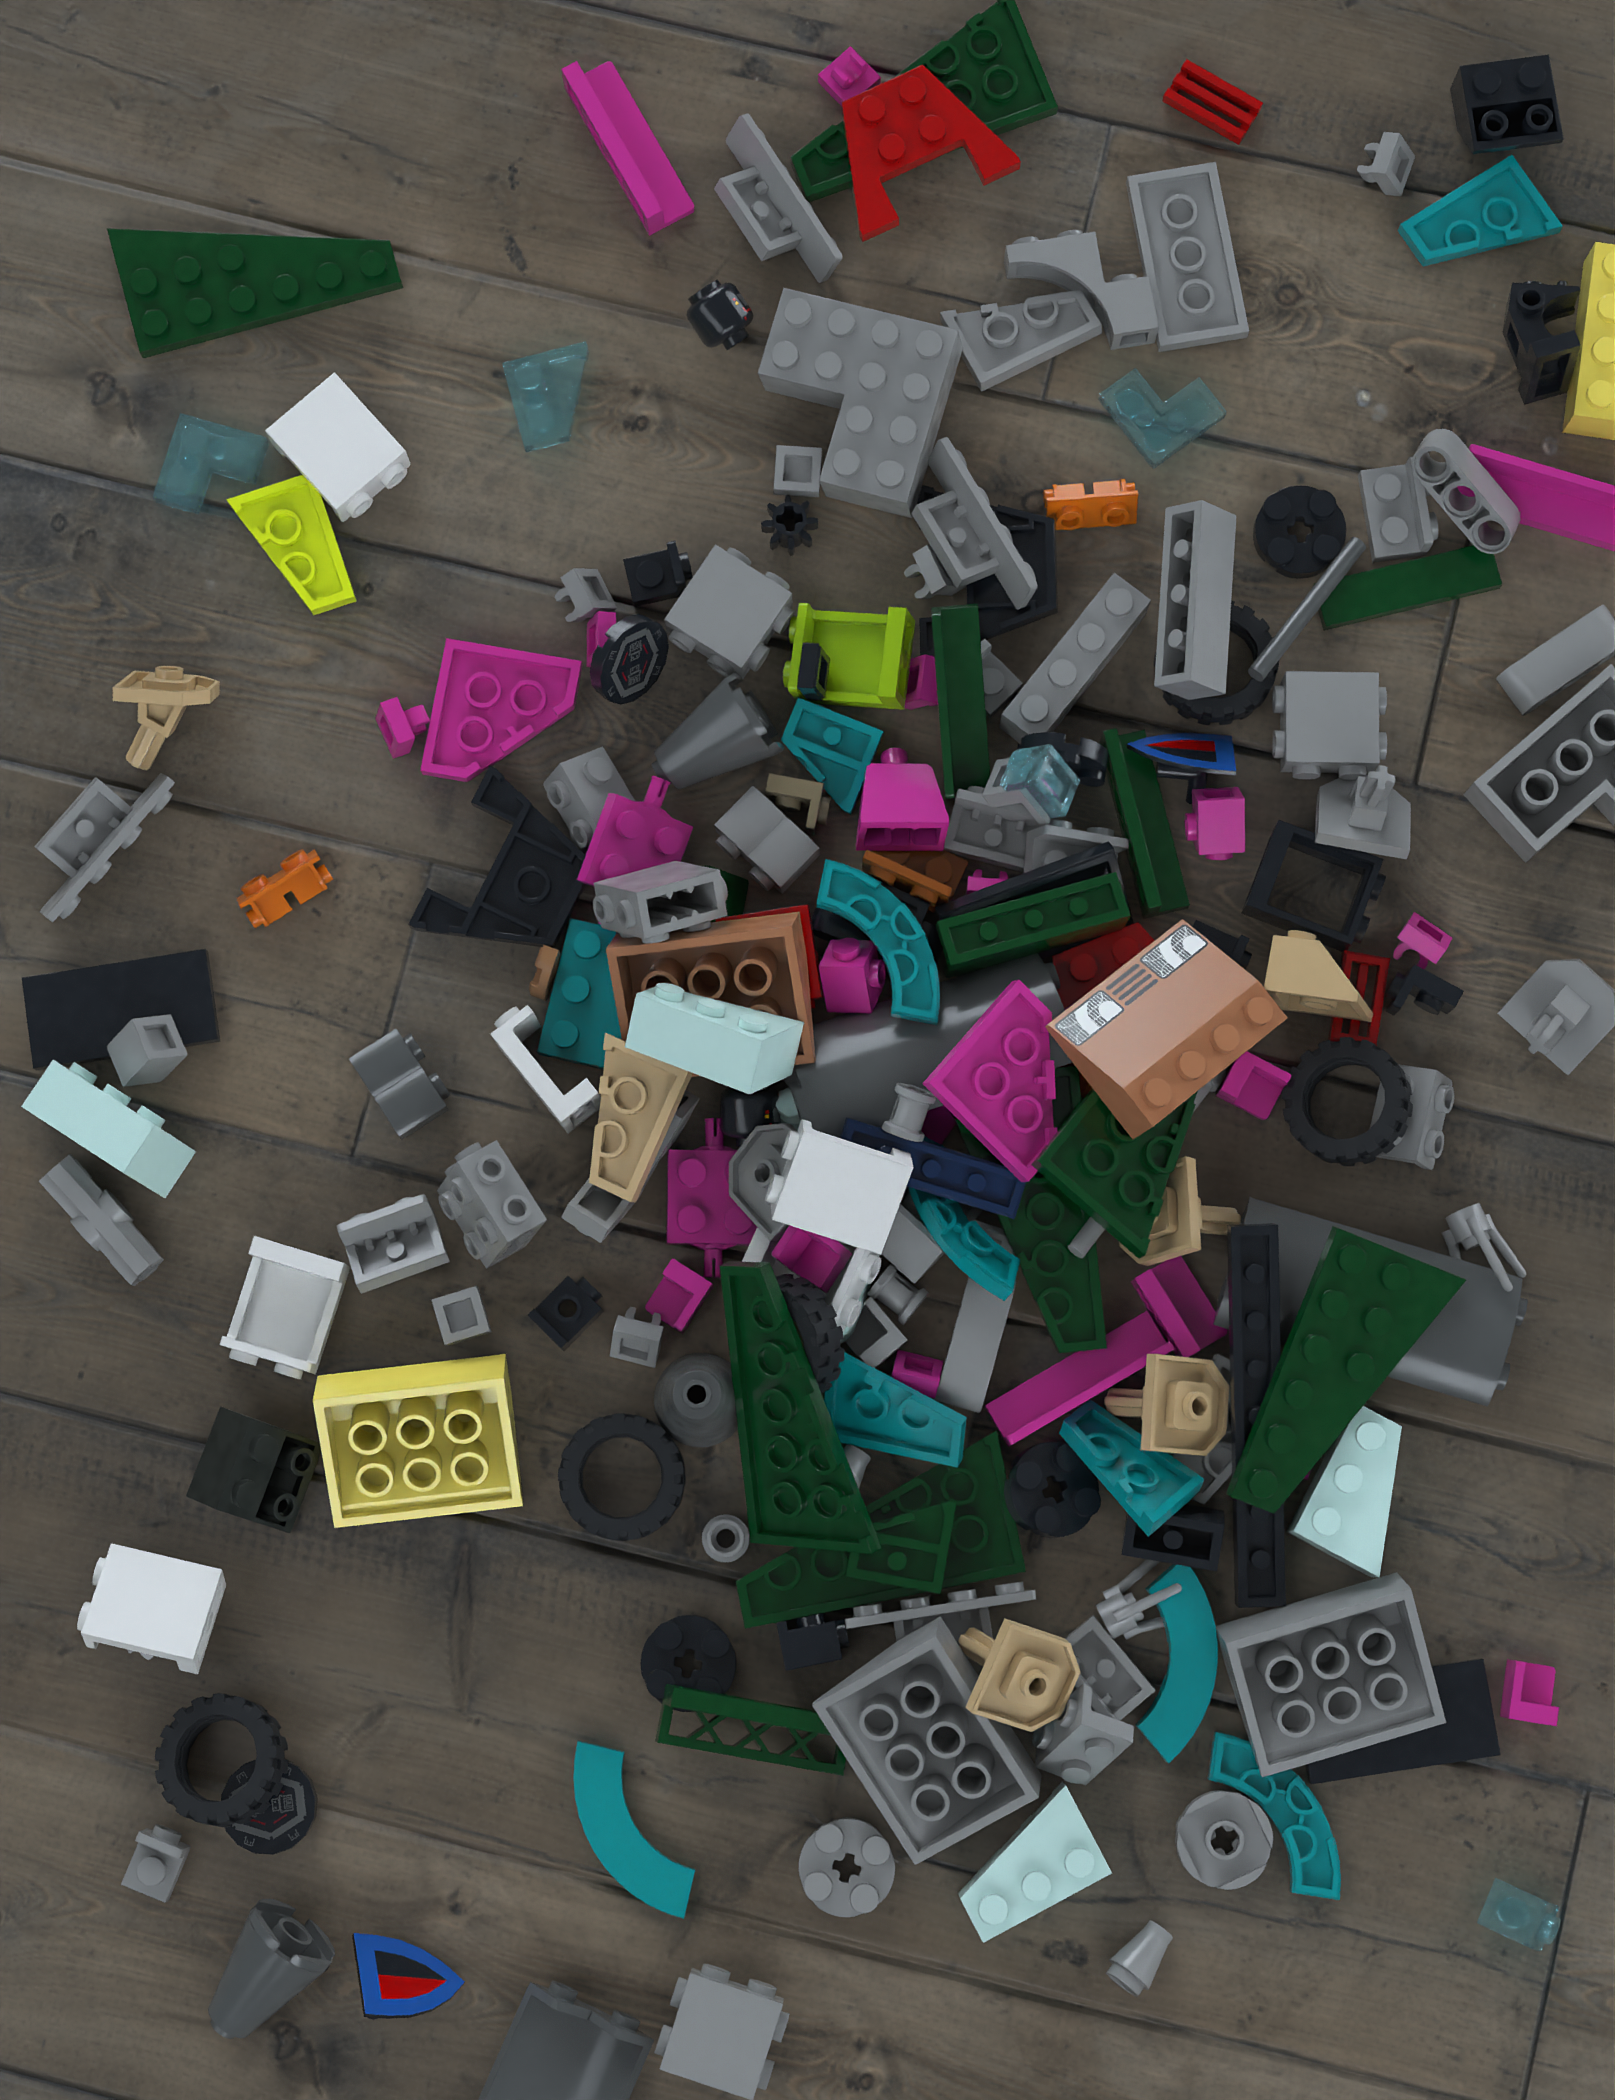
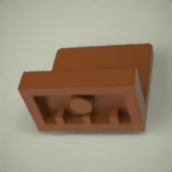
(923, 874)

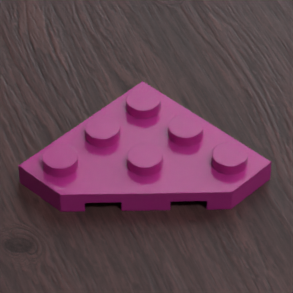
(493, 704)
(1003, 1080)

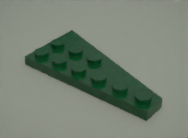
(983, 64)
(219, 284)
(1110, 1173)
(1044, 1226)
(1345, 1341)
(789, 1449)
(980, 1547)

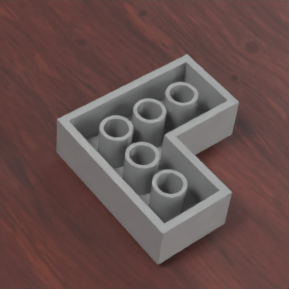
(883, 376)
(1554, 772)

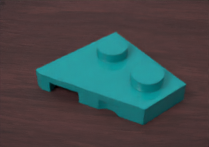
(832, 749)

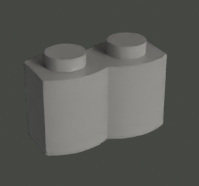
(766, 841)

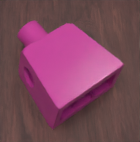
(901, 807)

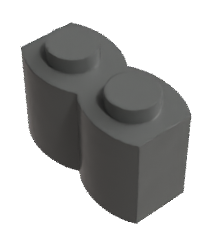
(399, 1082)

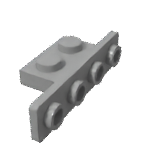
(771, 205)
(967, 531)
(90, 835)
(959, 1614)

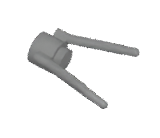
(1476, 1229)
(1123, 1612)

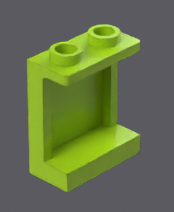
(865, 652)

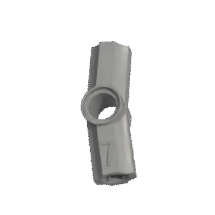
(102, 1220)

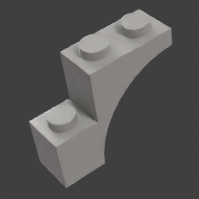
(1074, 263)
(599, 1211)

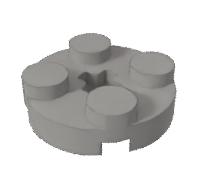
(1250, 1848)
(870, 1852)

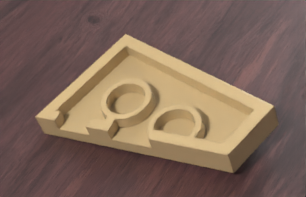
(633, 1118)

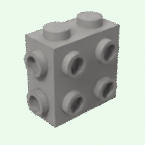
(730, 612)
(1329, 723)
(661, 901)
(489, 1203)
(722, 2031)

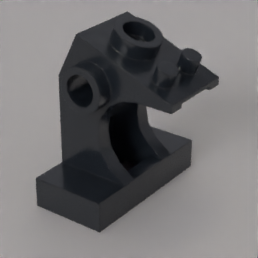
(1541, 358)

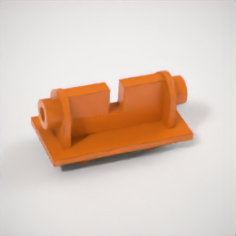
(1109, 505)
(267, 895)

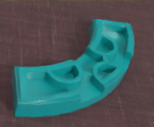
(892, 931)
(967, 1242)
(1191, 1664)
(1293, 1810)
(617, 1839)

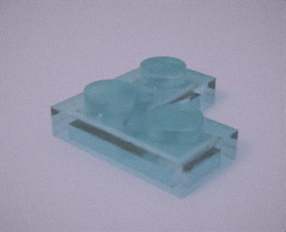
(1157, 426)
(204, 449)

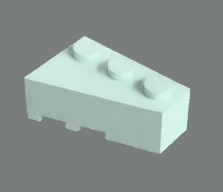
(714, 1037)
(108, 1127)
(1352, 1494)
(1035, 1868)

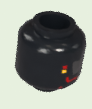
(719, 315)
(745, 1111)

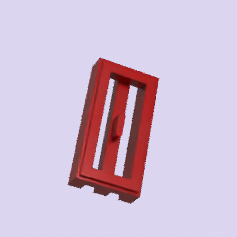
(1222, 89)
(1378, 994)

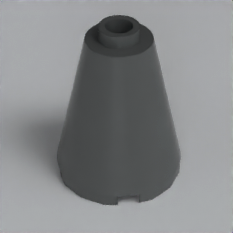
(717, 737)
(697, 1423)
(267, 1968)

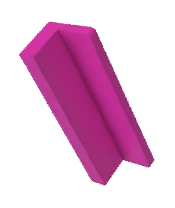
(628, 145)
(1553, 497)
(1076, 1379)

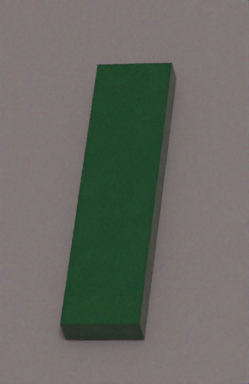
(1410, 586)

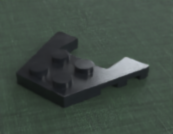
(1036, 543)
(528, 886)

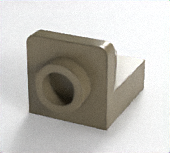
(793, 793)

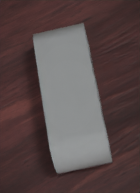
(1465, 470)
(1560, 661)
(973, 1348)

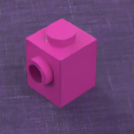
(1217, 822)
(851, 976)

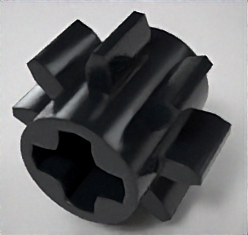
(786, 511)

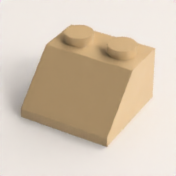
(1309, 981)

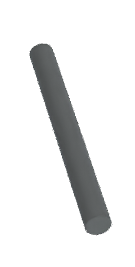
(1306, 609)

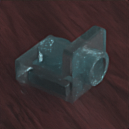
(1044, 776)
(1520, 1915)

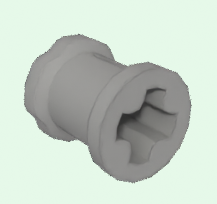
(909, 1112)
(897, 1294)

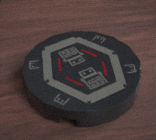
(629, 659)
(285, 1819)

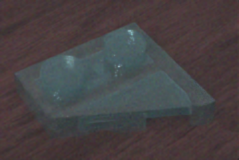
(546, 393)

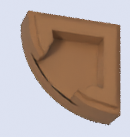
(547, 966)

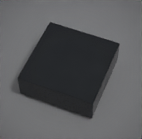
(813, 672)

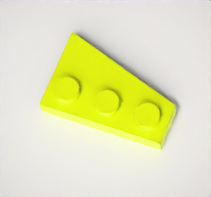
(299, 539)

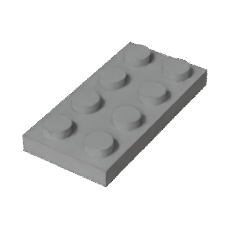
(1188, 256)

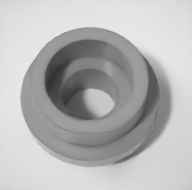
(710, 1533)

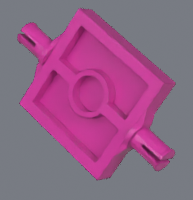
(634, 836)
(700, 1203)

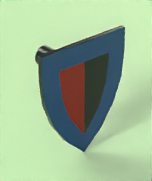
(1188, 756)
(400, 1978)

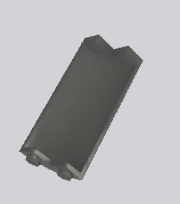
(869, 1053)
(1459, 1350)
(567, 2050)

